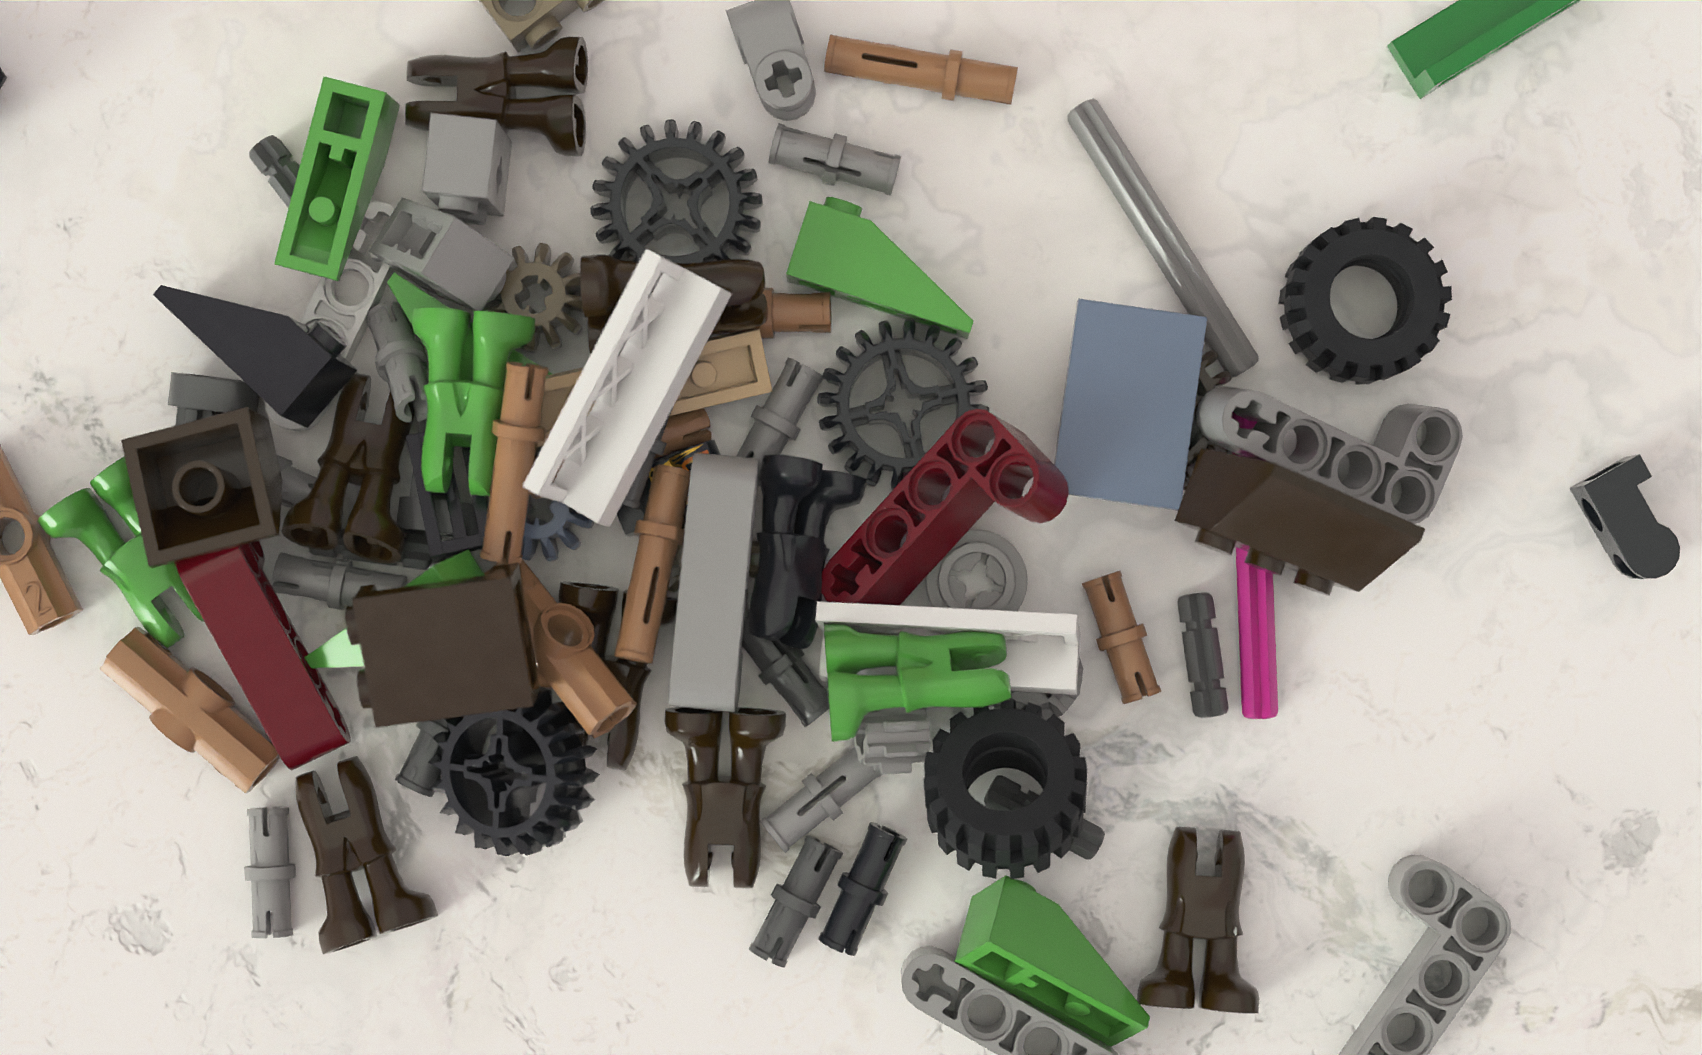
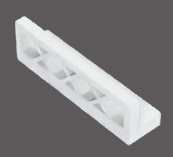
(630, 390)
(1038, 644)

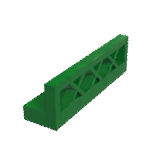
(1466, 36)

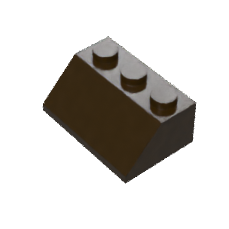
(1291, 523)

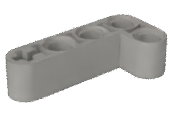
(1322, 446)
(714, 583)
(1440, 941)
(1013, 1026)

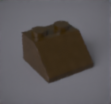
(205, 485)

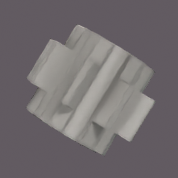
(893, 739)

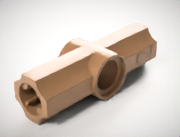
(34, 572)
(567, 660)
(191, 709)

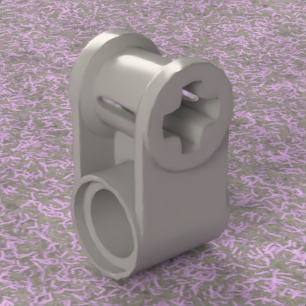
(773, 48)

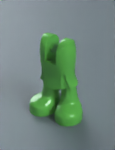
(462, 410)
(124, 563)
(924, 673)

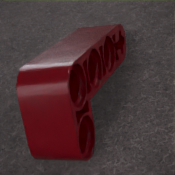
(872, 564)
(265, 652)

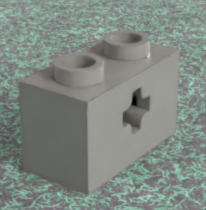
(467, 167)

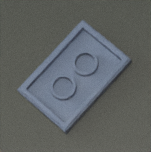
(1129, 403)

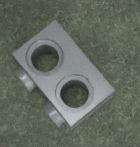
(442, 255)

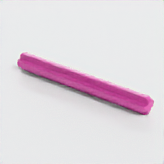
(1256, 632)

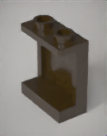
(444, 648)

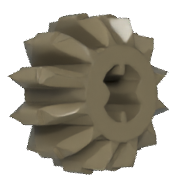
(557, 304)

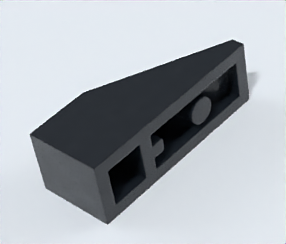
(275, 355)

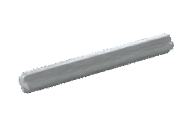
(1161, 236)

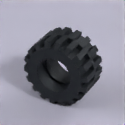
(1406, 268)
(1017, 742)

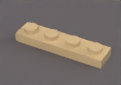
(726, 371)

